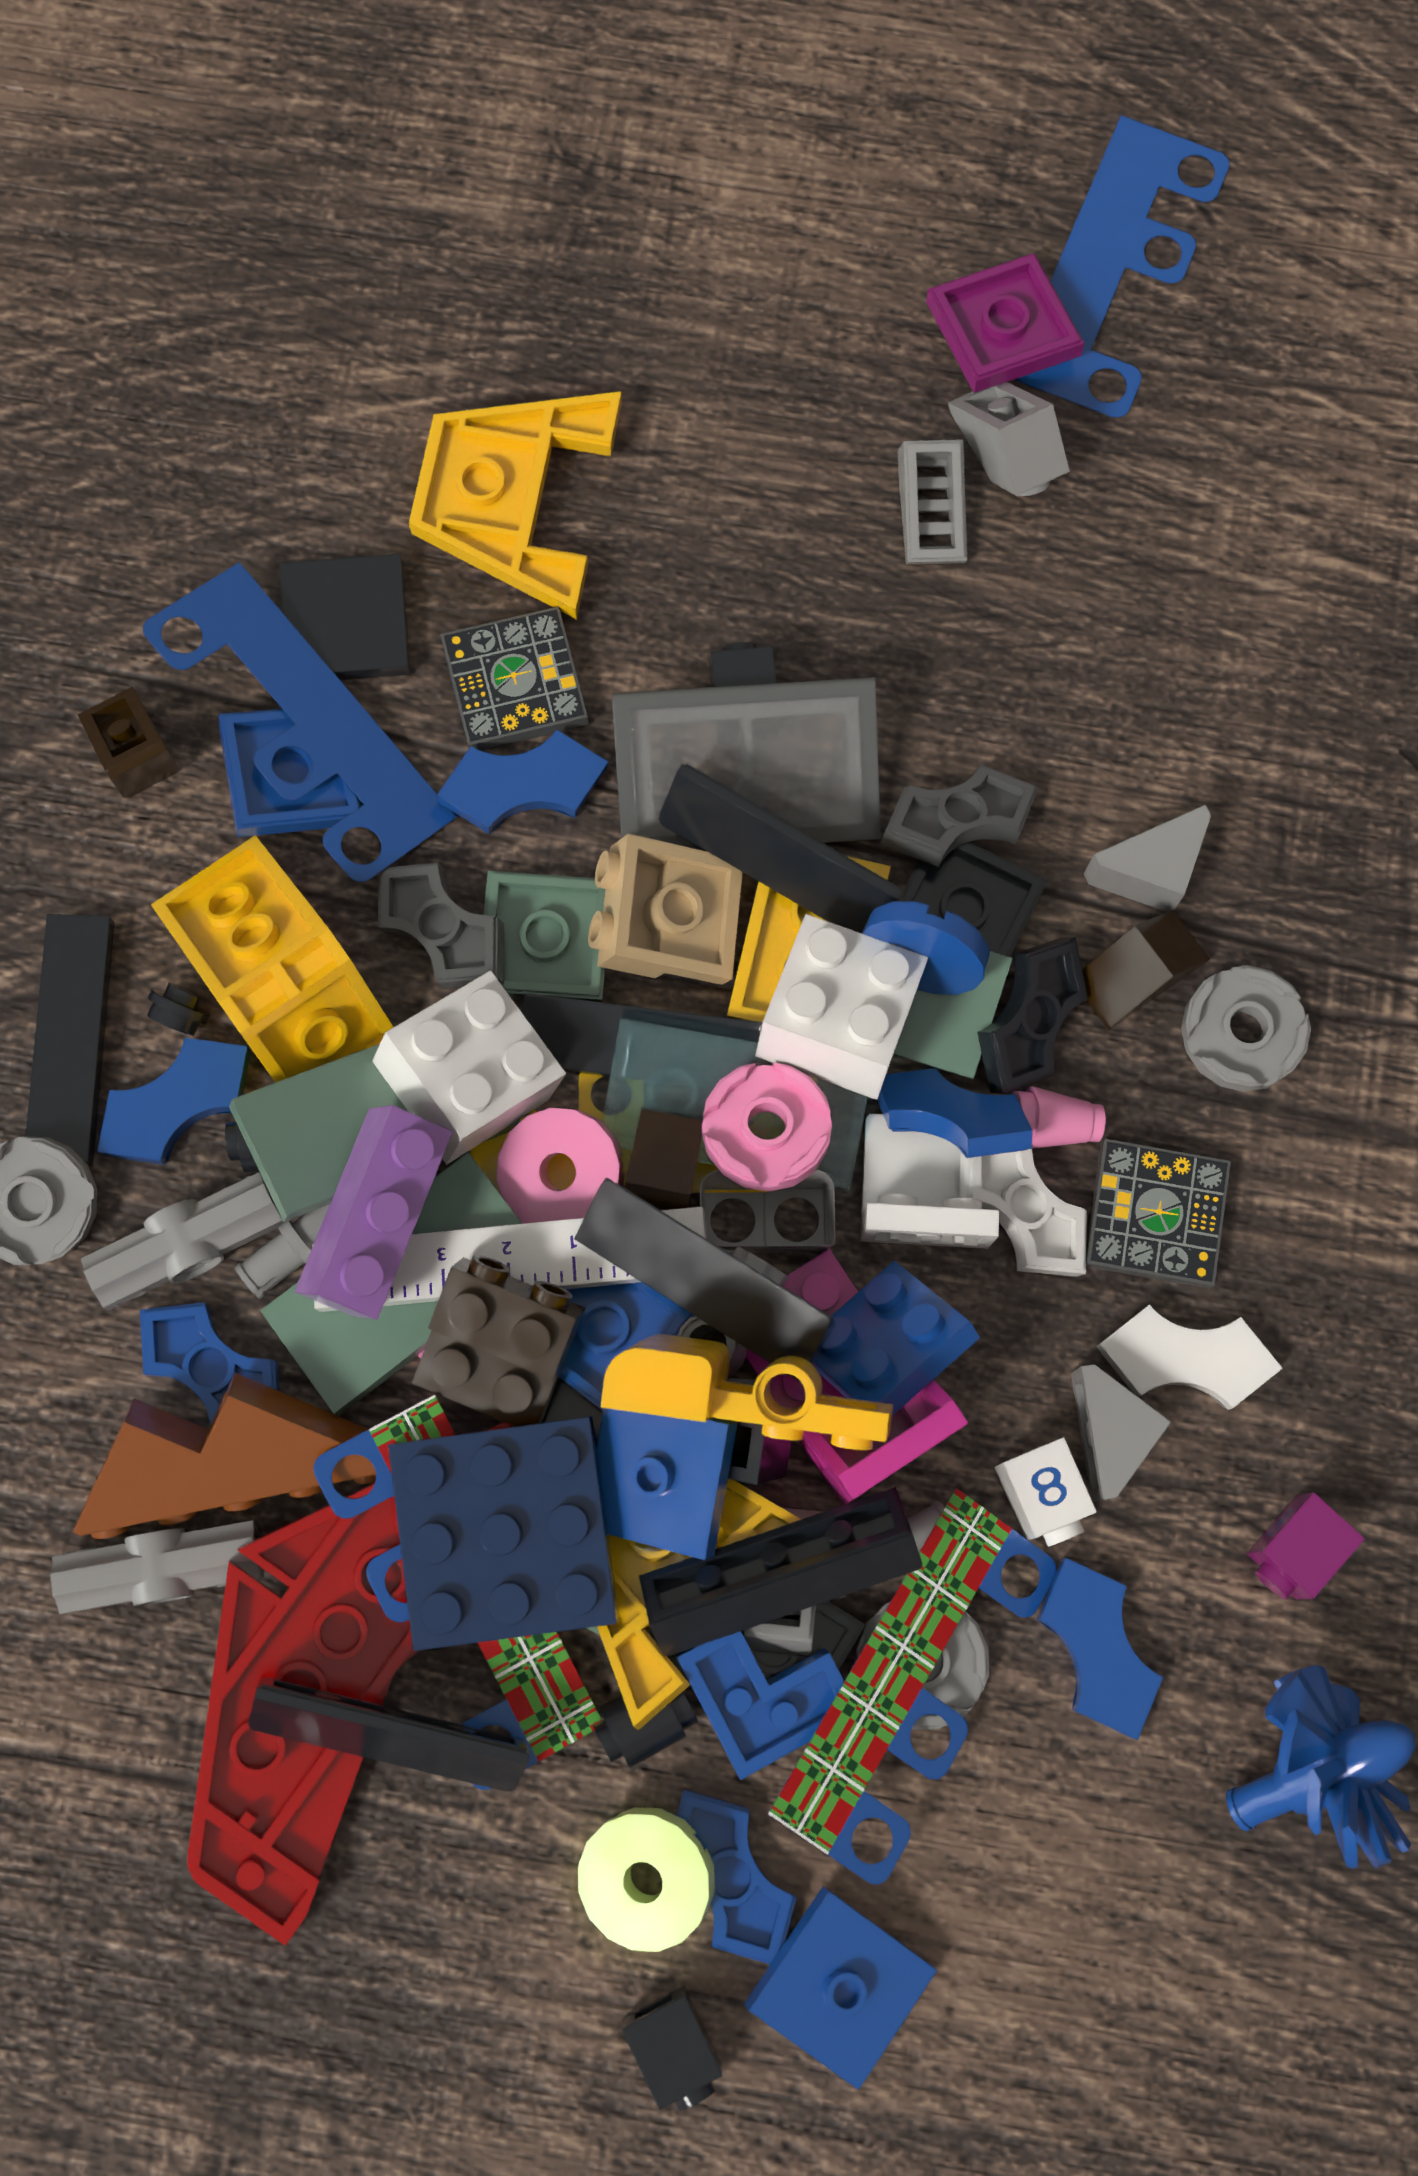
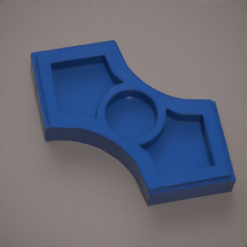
(495, 787)
(150, 1119)
(967, 1119)
(186, 1347)
(1110, 1677)
(746, 1905)

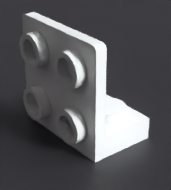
(914, 1192)

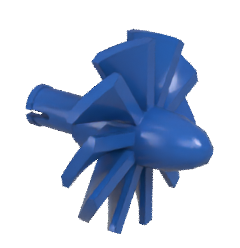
(1332, 1765)

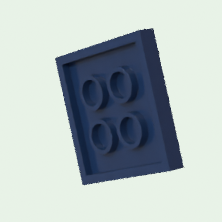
(503, 1533)

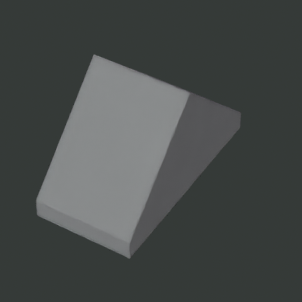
(1153, 864)
(1114, 1430)

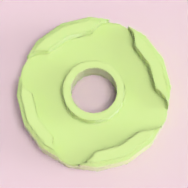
(615, 1903)

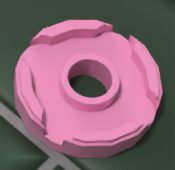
(531, 1147)
(757, 1161)

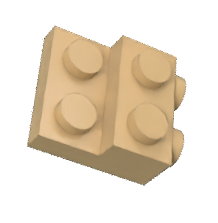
(666, 911)

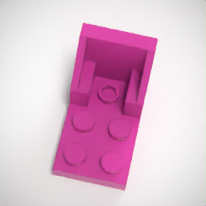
(914, 1428)

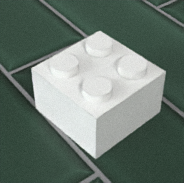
(840, 1006)
(469, 1064)

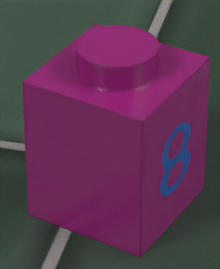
(1303, 1548)

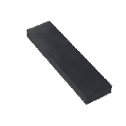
(71, 1031)

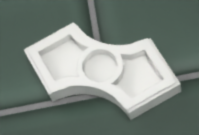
(1042, 1227)
(1218, 1361)

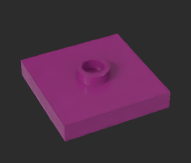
(1004, 322)

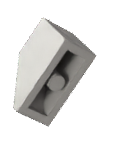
(1012, 437)

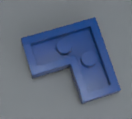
(754, 1715)

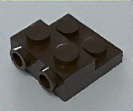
(498, 1341)

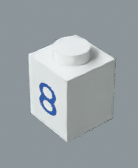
(1046, 1492)

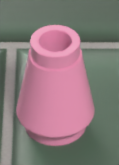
(1060, 1118)

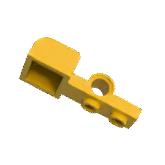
(690, 1382)

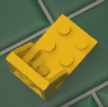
(272, 963)

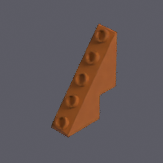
(251, 1451)

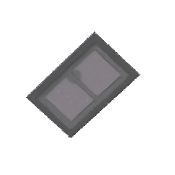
(784, 746)

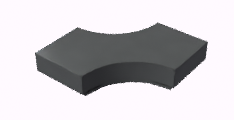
(937, 821)
(460, 943)

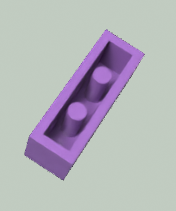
(373, 1212)

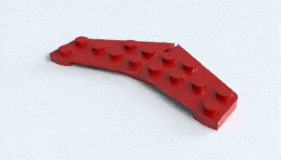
(268, 1800)

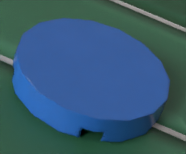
(953, 945)

